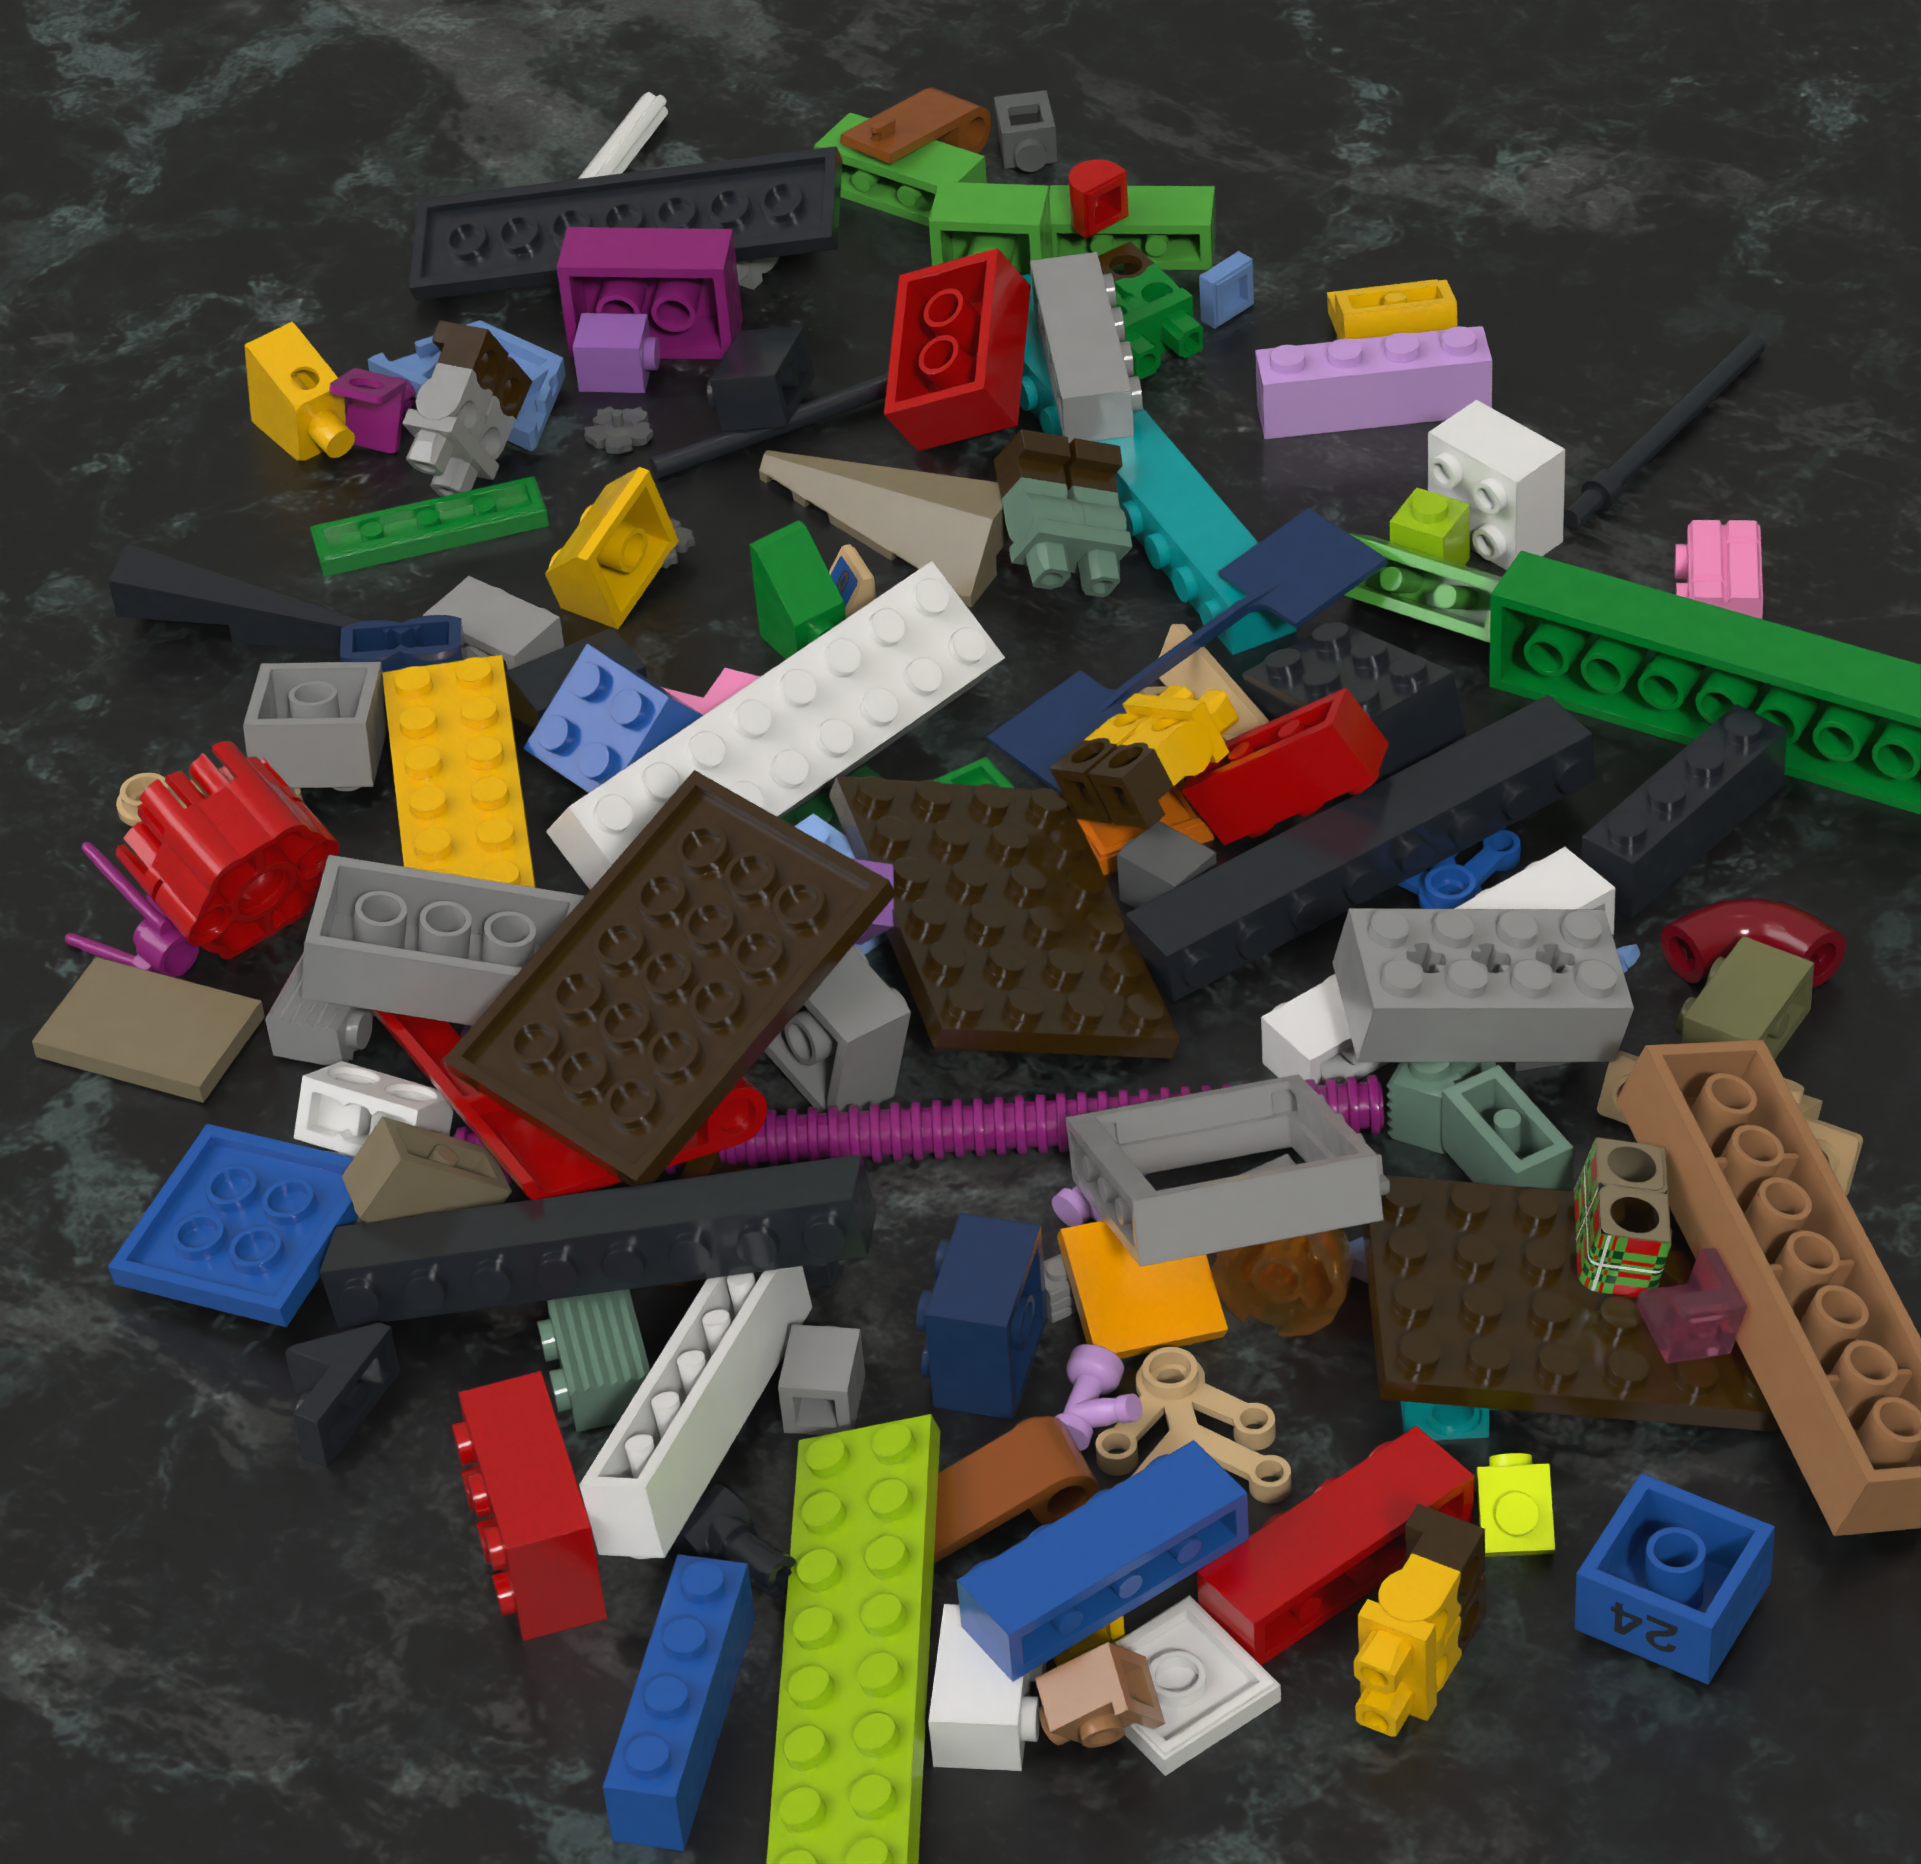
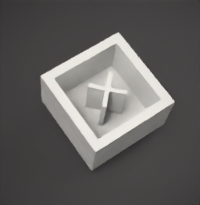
(1505, 476)

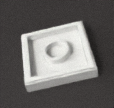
(1201, 1682)

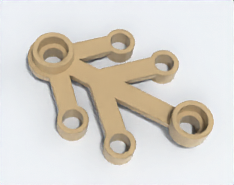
(1175, 1386)

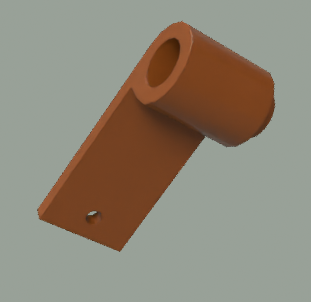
(919, 121)
(1024, 1469)

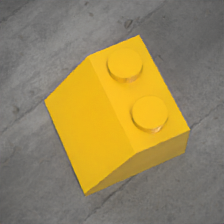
(613, 551)

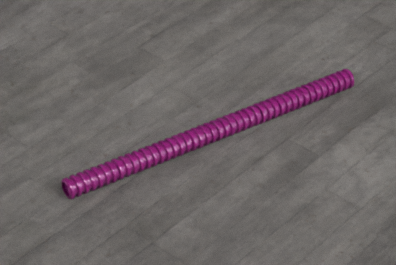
(973, 1126)

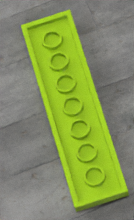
(856, 1648)

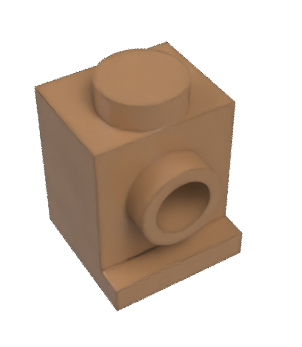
(1098, 1697)

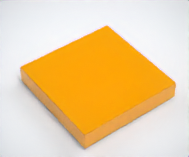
(1135, 1306)

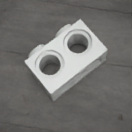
(347, 1101)

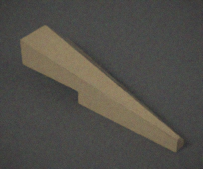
(904, 513)

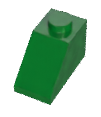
(793, 590)

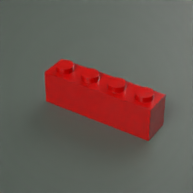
(1331, 1545)

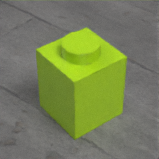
(1433, 526)

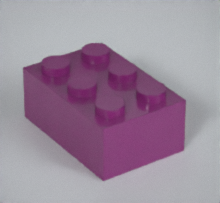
(672, 274)

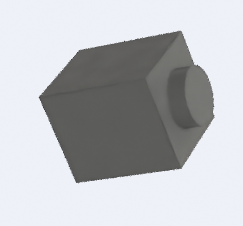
(1159, 863)

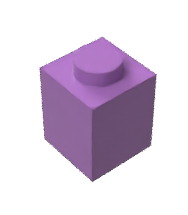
(614, 353)

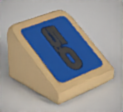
(852, 580)

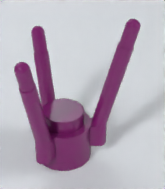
(156, 939)

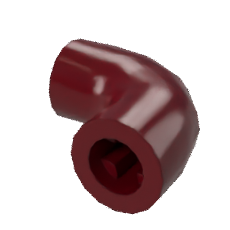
(1713, 931)

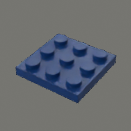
(239, 1226)

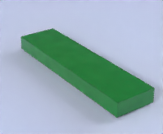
(429, 526)

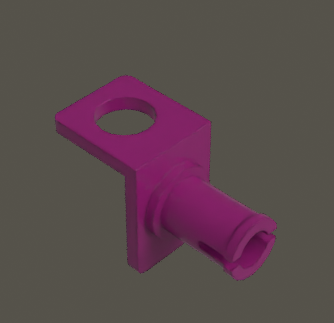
(374, 407)

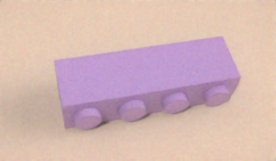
(1371, 381)

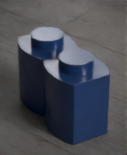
(405, 644)

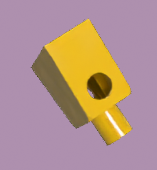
(293, 396)

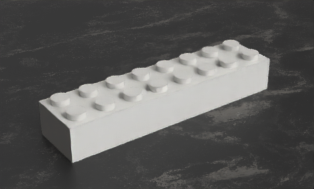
(801, 719)

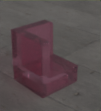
(1696, 1316)

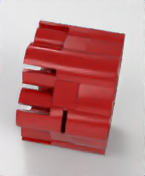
(229, 861)

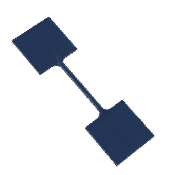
(1287, 573)

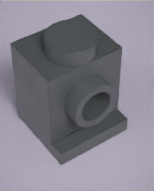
(1026, 144)

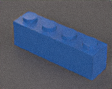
(1102, 1559)
(679, 1703)

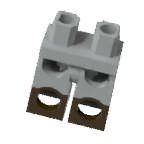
(465, 408)

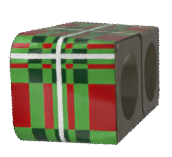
(1623, 1260)

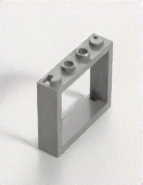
(1329, 1192)

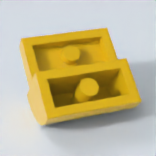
(1392, 309)

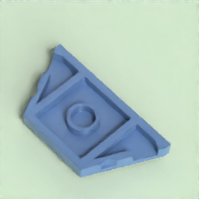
(540, 365)

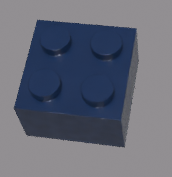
(984, 1315)

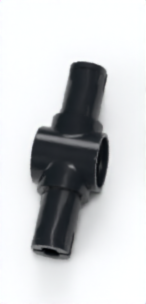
(725, 1531)

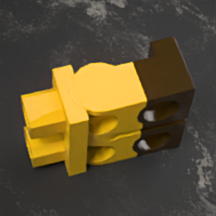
(1143, 754)
(1420, 1621)

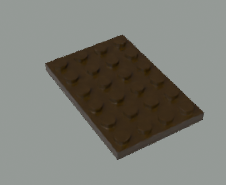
(1005, 920)
(669, 979)
(1489, 1312)

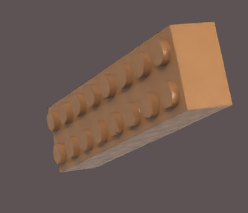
(1820, 1308)

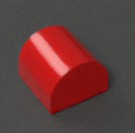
(1097, 196)

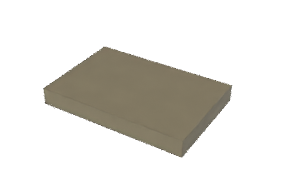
(148, 1029)

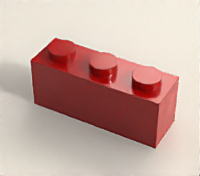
(1289, 768)

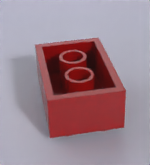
(957, 350)
(531, 1507)

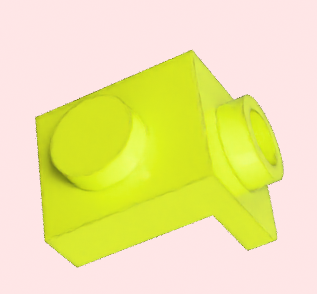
(1515, 1506)

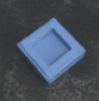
(1226, 289)

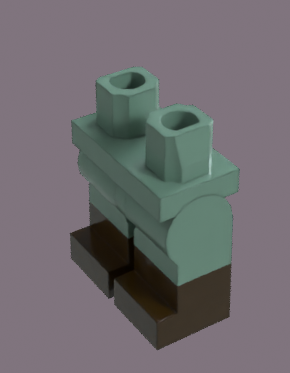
(1063, 510)

